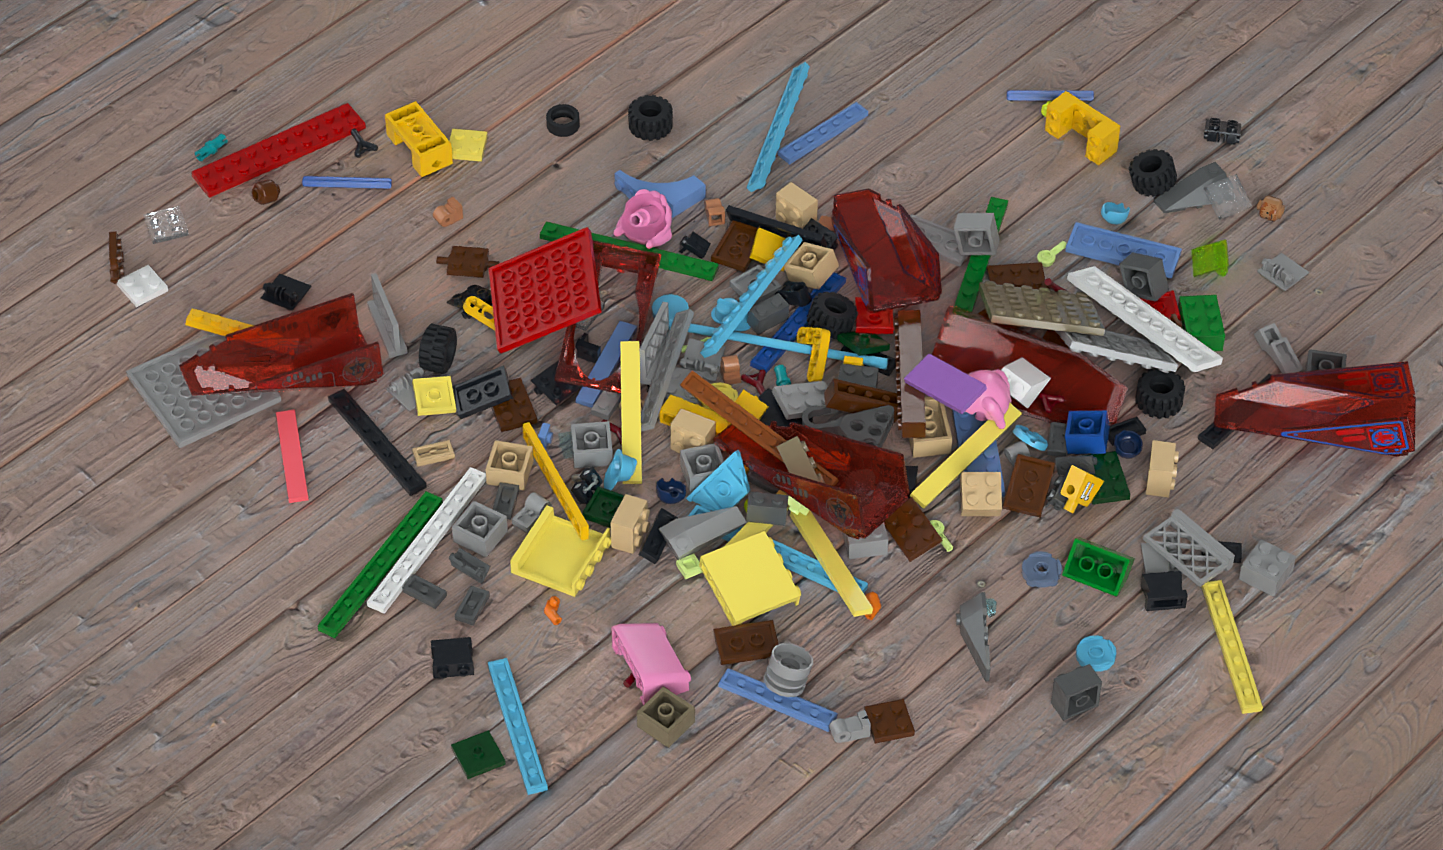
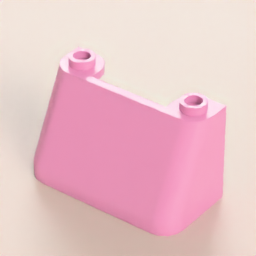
(650, 658)

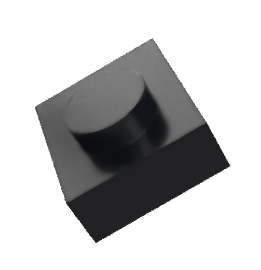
(694, 244)
(586, 350)

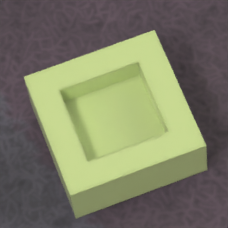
(796, 507)
(689, 566)

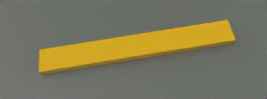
(556, 482)

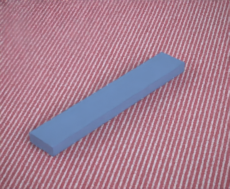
(822, 133)
(606, 362)
(791, 706)

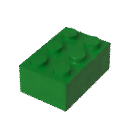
(1203, 319)

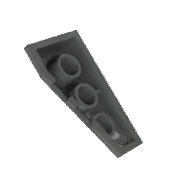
(1190, 190)
(975, 632)

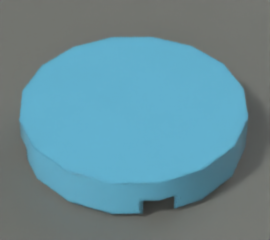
(675, 305)
(1031, 438)
(1096, 652)

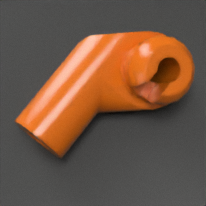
(874, 600)
(551, 610)

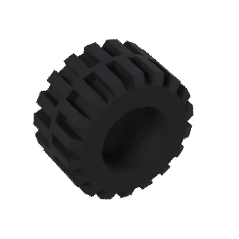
(650, 117)
(1153, 172)
(832, 313)
(437, 348)
(1149, 396)

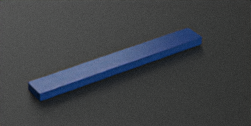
(769, 356)

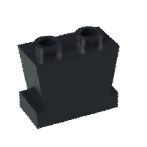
(1163, 591)
(452, 657)

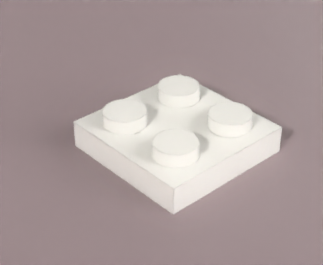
(142, 286)

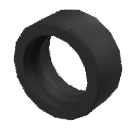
(563, 110)

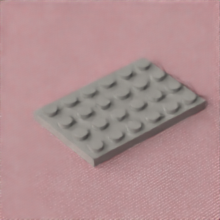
(1122, 347)

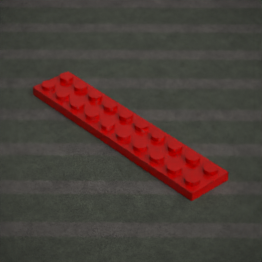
(277, 150)

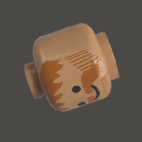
(1271, 208)

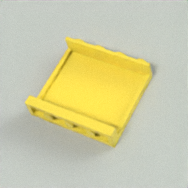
(557, 555)
(749, 578)

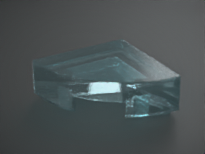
(991, 607)

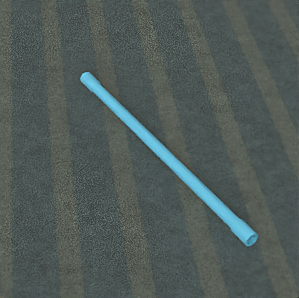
(872, 361)

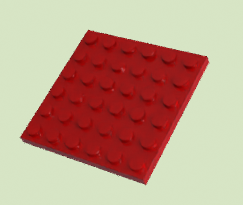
(544, 290)

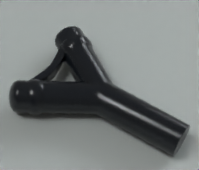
(362, 143)

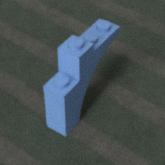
(679, 194)

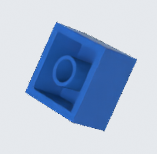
(1087, 432)

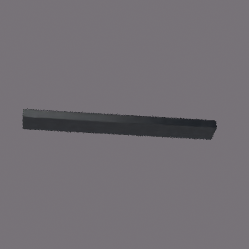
(377, 442)

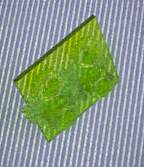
(1211, 258)

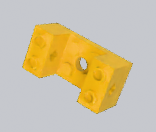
(1070, 113)
(421, 135)

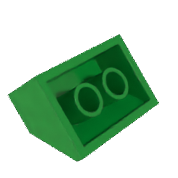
(1098, 566)

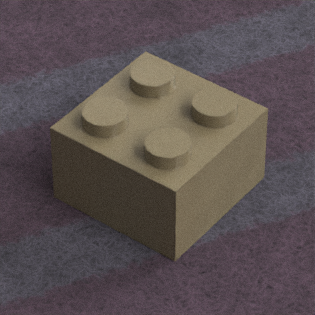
(665, 717)

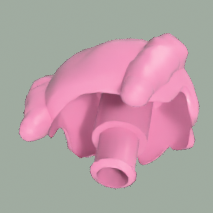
(646, 219)
(995, 400)

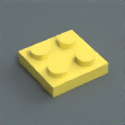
(468, 144)
(434, 395)

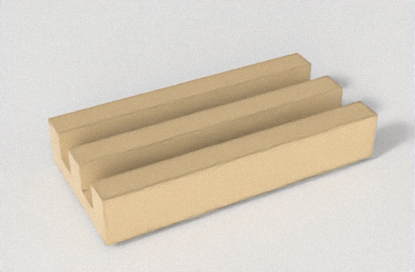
(433, 455)

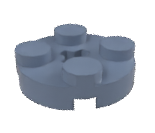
(1037, 578)

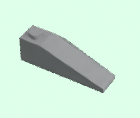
(698, 531)

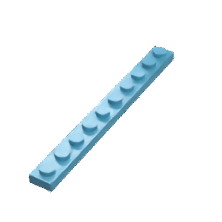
(778, 127)
(749, 298)
(794, 560)

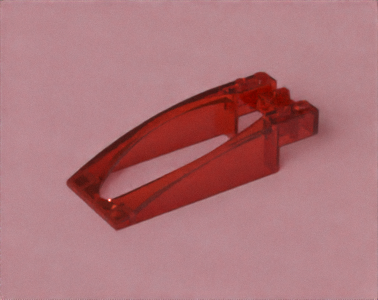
(622, 259)

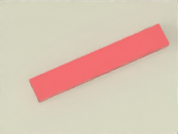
(292, 456)

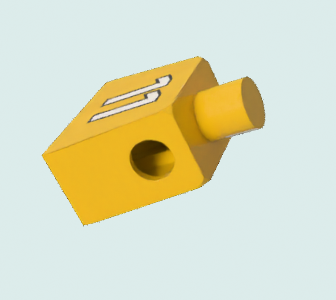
(1079, 488)

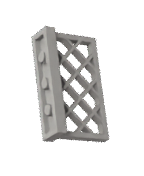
(385, 320)
(653, 344)
(1199, 540)

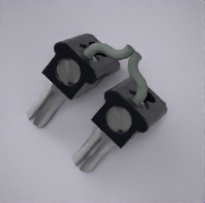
(589, 481)

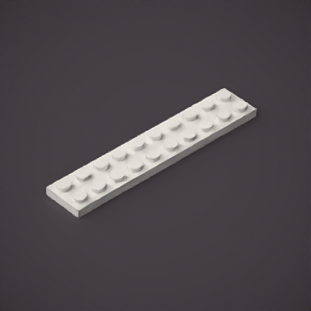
(1145, 319)

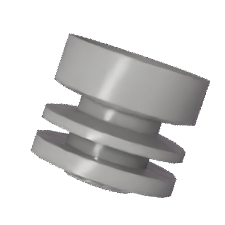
(788, 670)

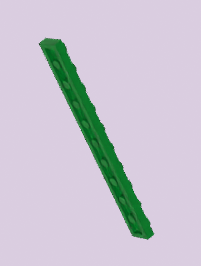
(669, 260)
(978, 263)
(379, 565)

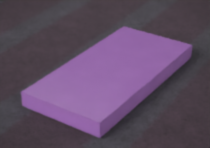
(945, 383)

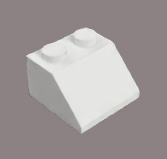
(1025, 381)

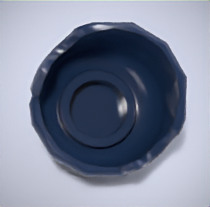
(1128, 444)
(671, 491)

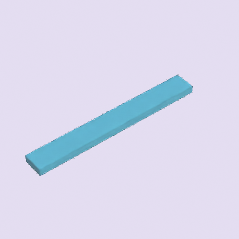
(517, 726)

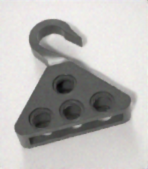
(864, 426)

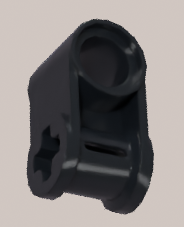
(795, 293)

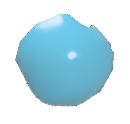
(1114, 213)

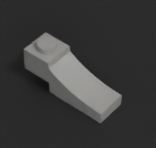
(1278, 349)

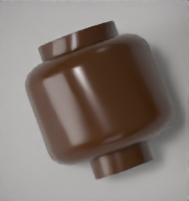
(265, 192)

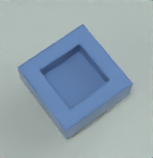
(545, 435)

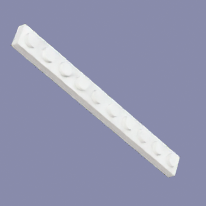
(427, 540)

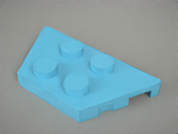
(724, 486)

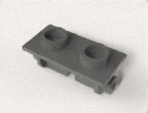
(1083, 462)
(1054, 496)
(469, 565)

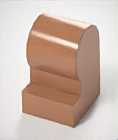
(712, 208)
(449, 213)
(730, 369)

